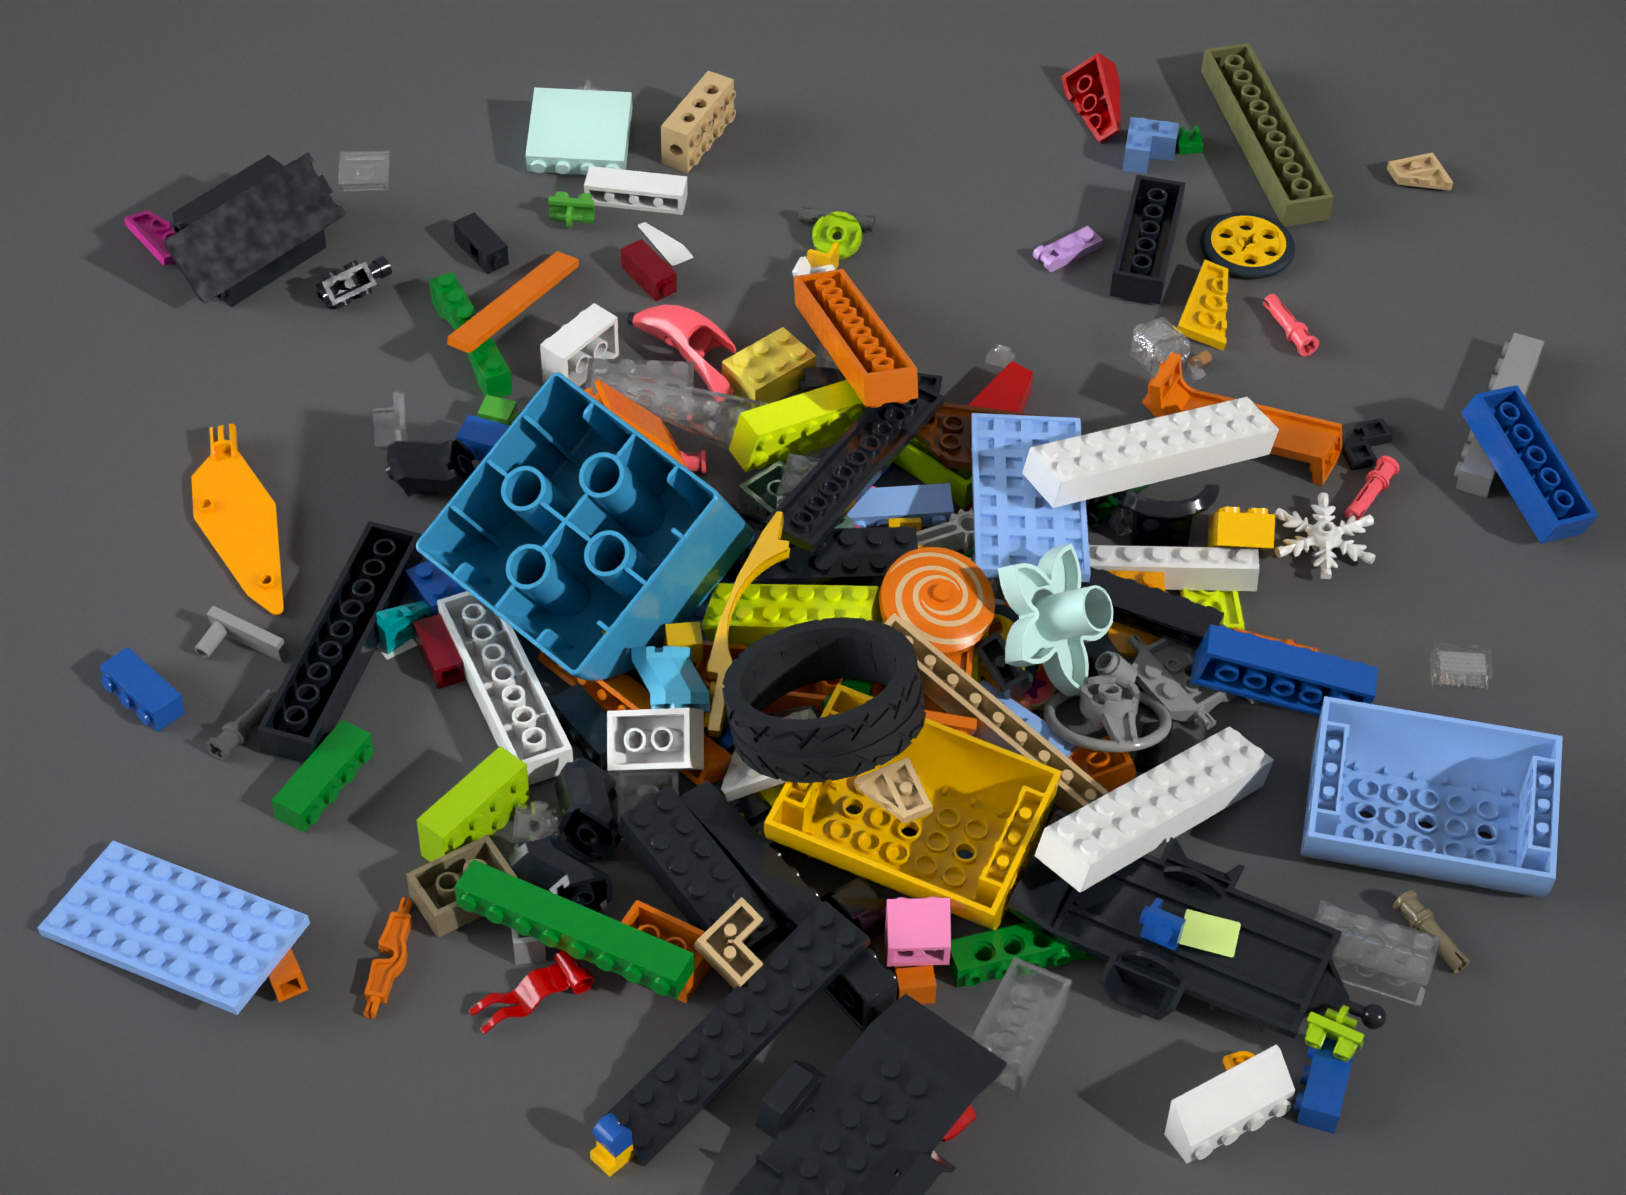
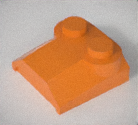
(1106, 768)

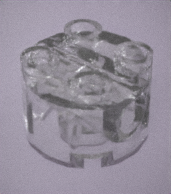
(1155, 342)

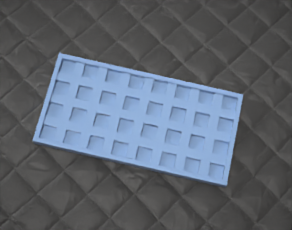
(1008, 512)
(174, 926)

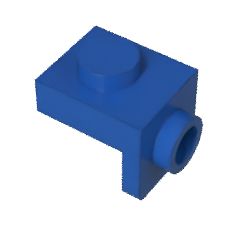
(1161, 925)

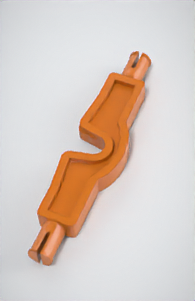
(386, 970)

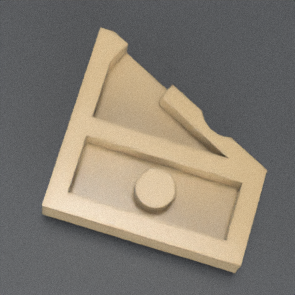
(1420, 172)

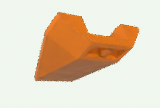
(638, 418)

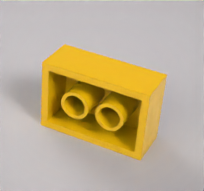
(1241, 530)

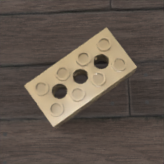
(697, 121)

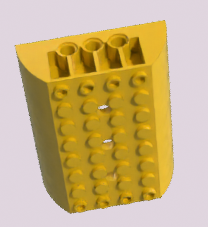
(980, 804)

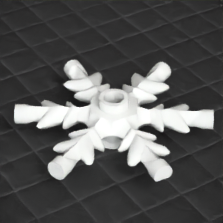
(1324, 536)

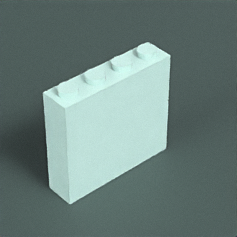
(578, 130)

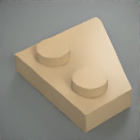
(896, 790)

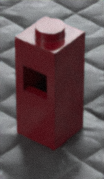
(648, 270)
(439, 651)

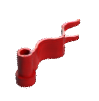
(536, 986)

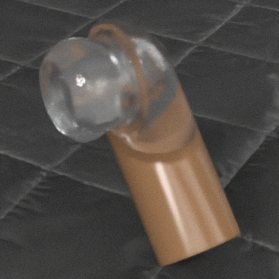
(1195, 363)

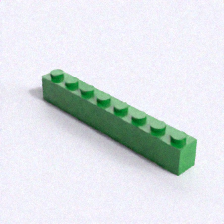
(574, 929)

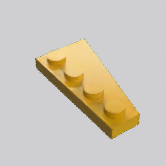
(1207, 306)

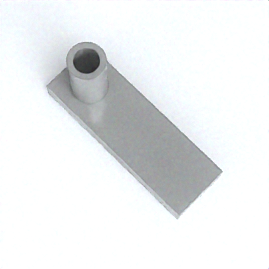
(228, 625)

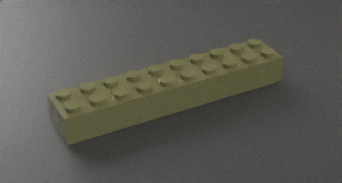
(1267, 135)

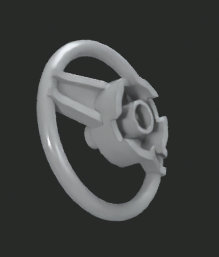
(1113, 707)

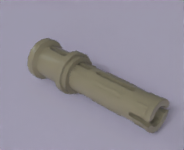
(1422, 920)

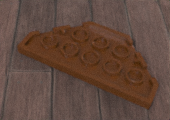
(949, 434)

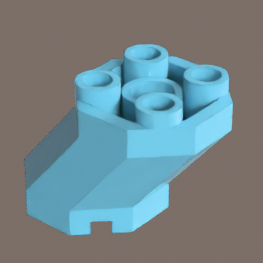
(671, 678)

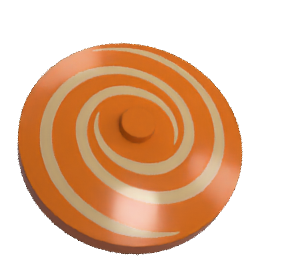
(939, 597)

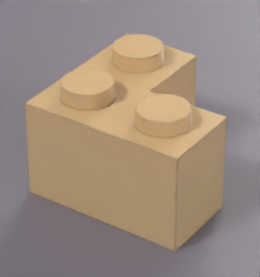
(724, 945)

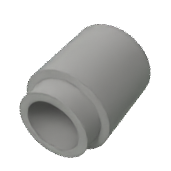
(1113, 664)

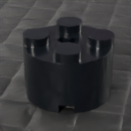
(860, 906)

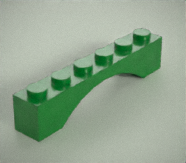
(486, 360)

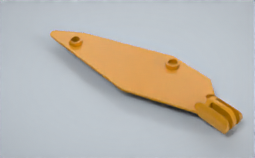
(239, 520)

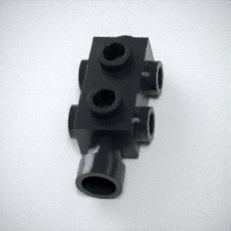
(345, 286)

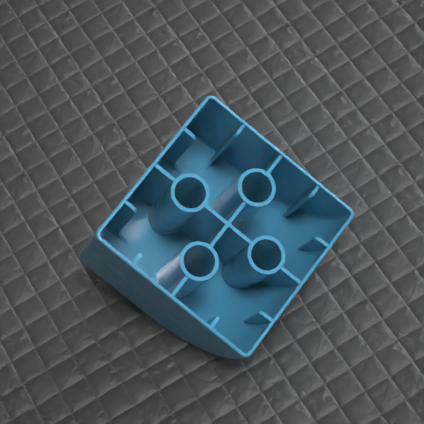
(584, 533)

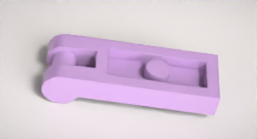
(1068, 249)

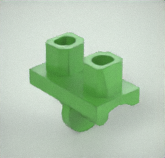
(571, 209)

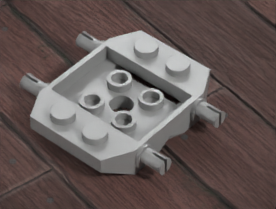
(1163, 677)

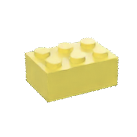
(768, 367)

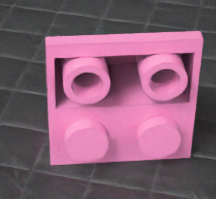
(918, 931)

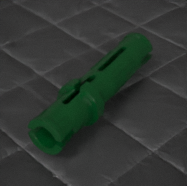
(1105, 507)

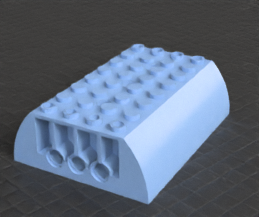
(1439, 772)

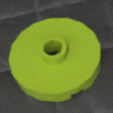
(837, 224)

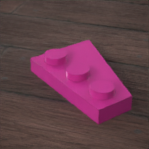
(152, 232)

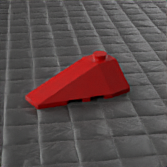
(1096, 95)

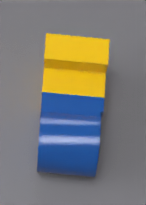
(612, 1144)

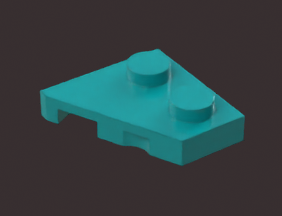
(396, 624)

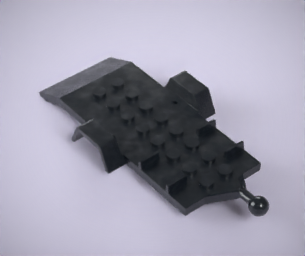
(1278, 962)
(873, 1111)

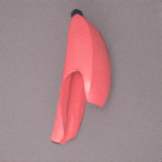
(691, 335)

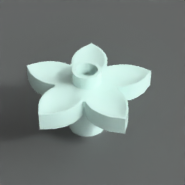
(1054, 617)

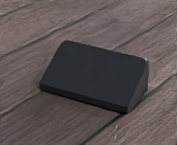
(1155, 755)

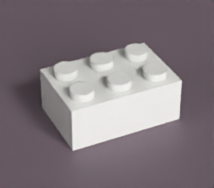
(585, 337)
(655, 739)

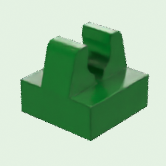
(1189, 141)

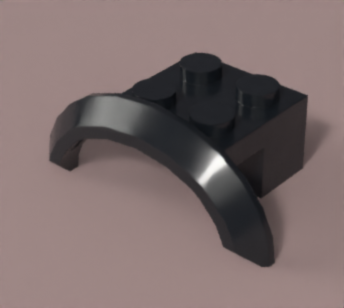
(1165, 521)

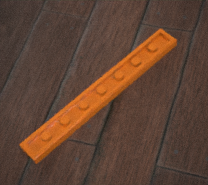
(512, 302)

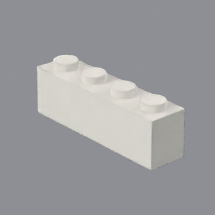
(637, 190)

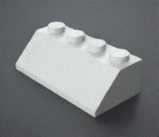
(1230, 1105)

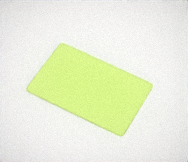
(1210, 933)

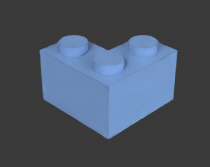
(1149, 140)

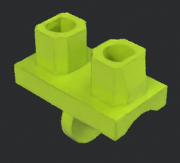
(1322, 1027)

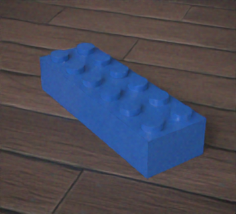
(1529, 464)
(1278, 671)

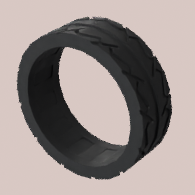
(833, 744)

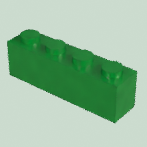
(323, 776)

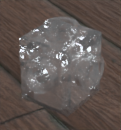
(525, 824)

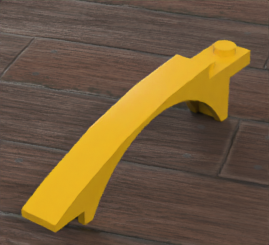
(765, 553)

